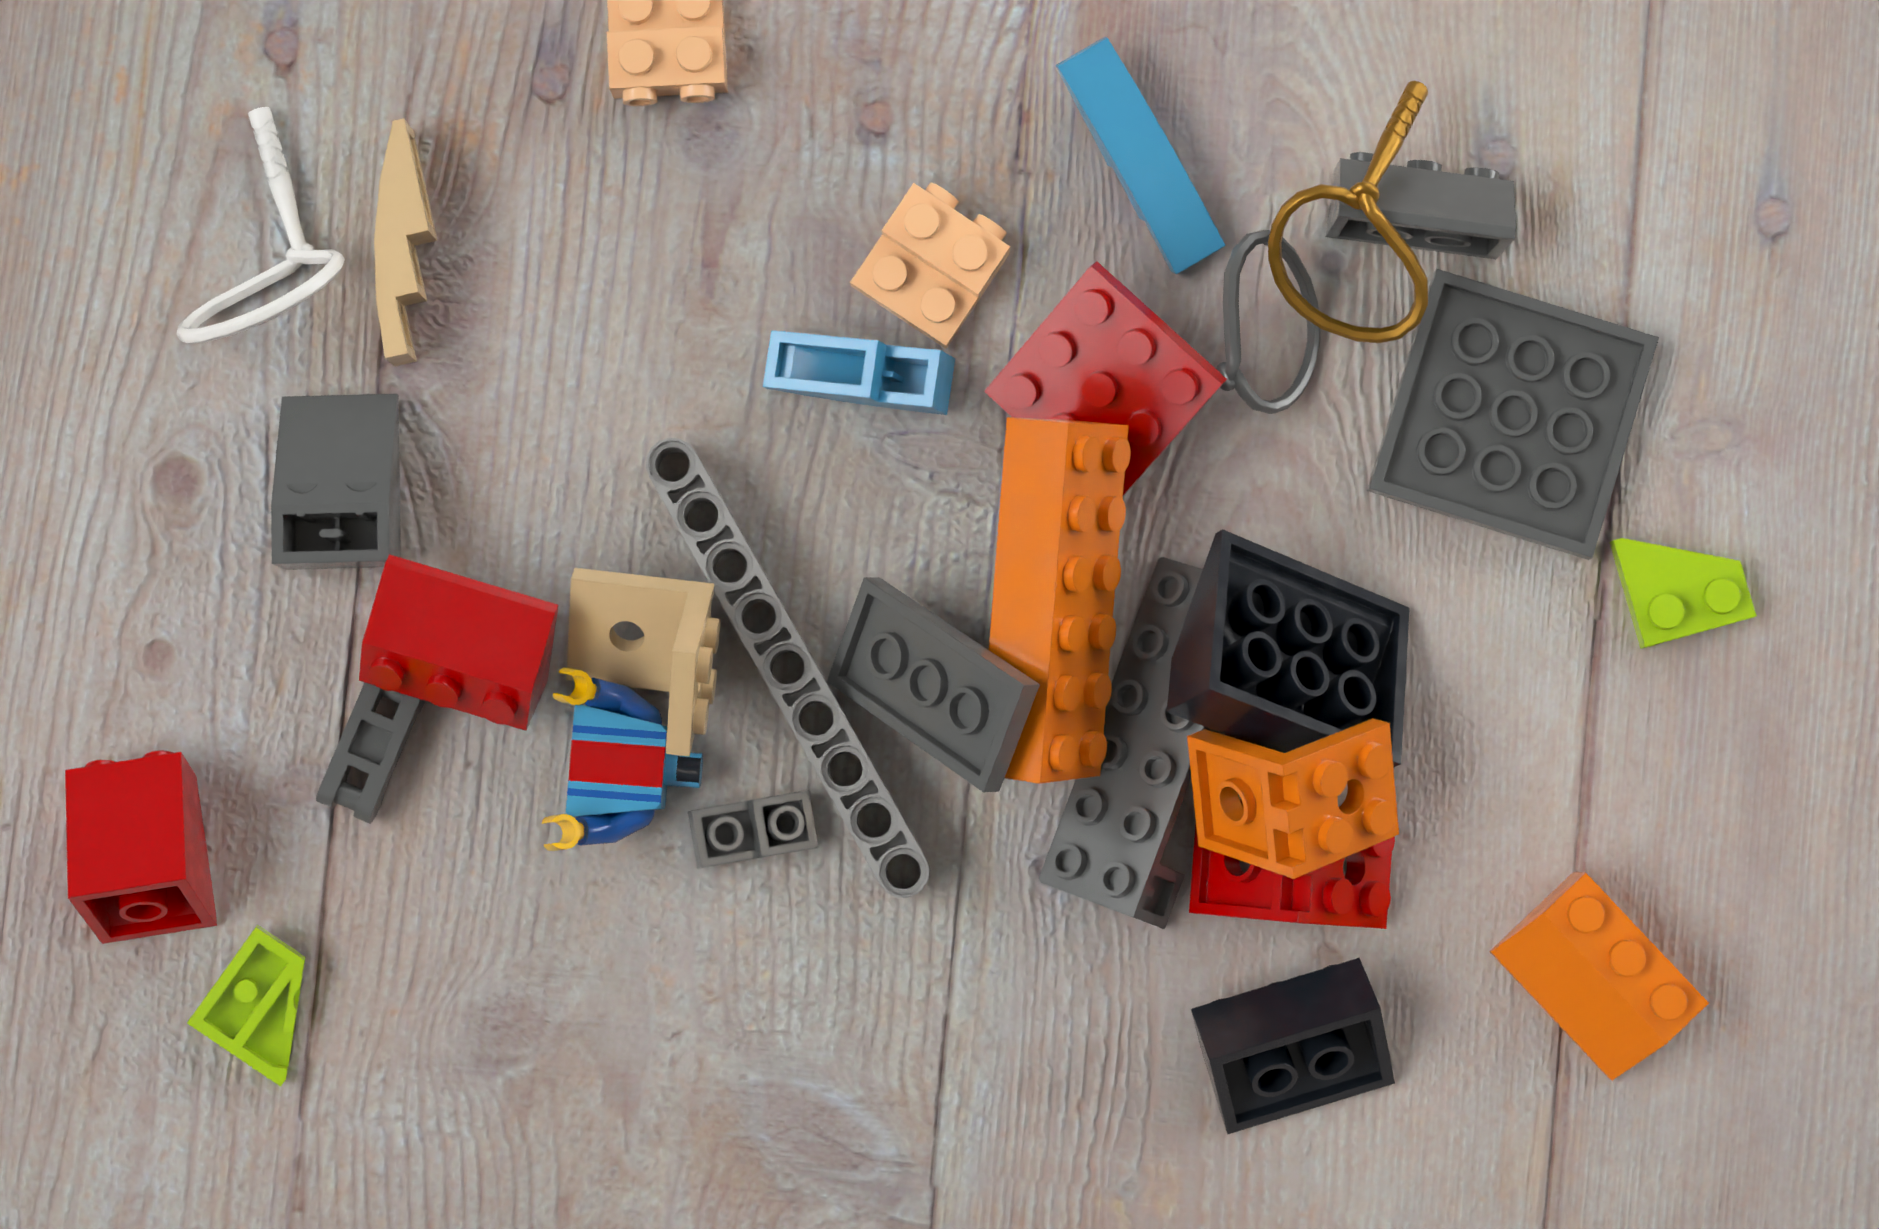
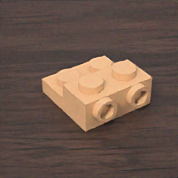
(666, 50)
(932, 263)

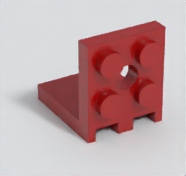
(1314, 898)

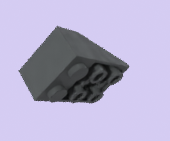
(336, 482)

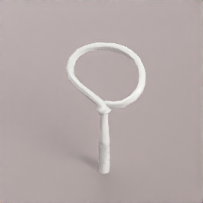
(299, 253)

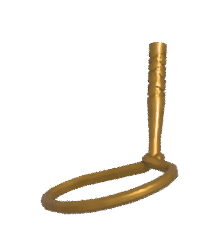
(1362, 197)

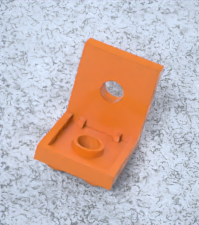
(1291, 798)

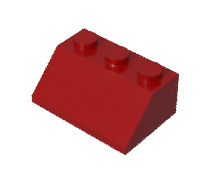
(458, 642)

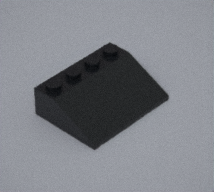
(1286, 651)

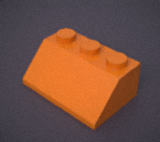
(1598, 976)

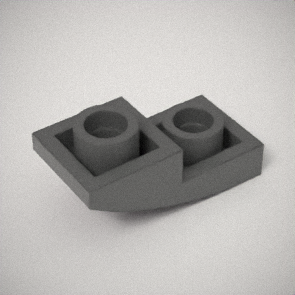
(753, 829)

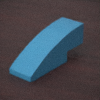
(859, 371)

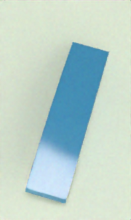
(1140, 155)

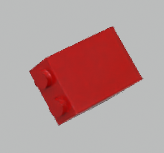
(137, 847)

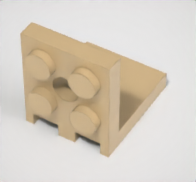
(669, 657)

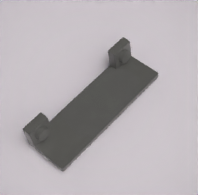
(1123, 818)

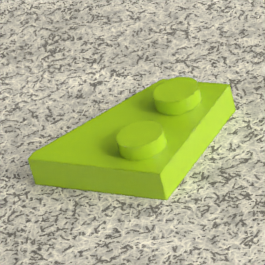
(1679, 590)
(255, 1004)

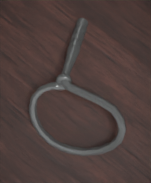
(1231, 319)

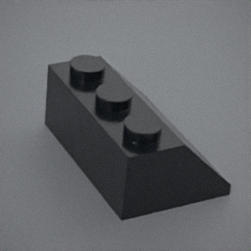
(1294, 1045)

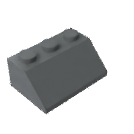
(1430, 207)

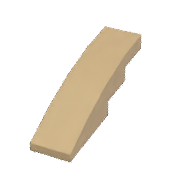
(400, 225)

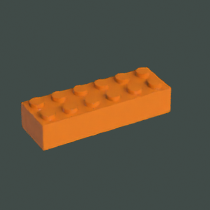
(1059, 586)

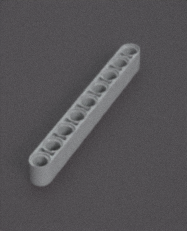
(780, 639)

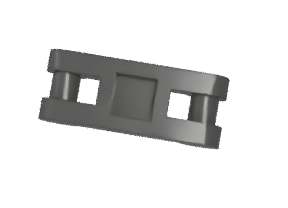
(371, 745)

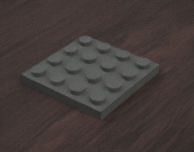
(1513, 414)

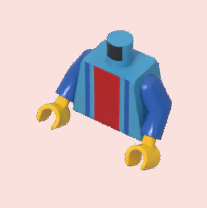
(616, 764)

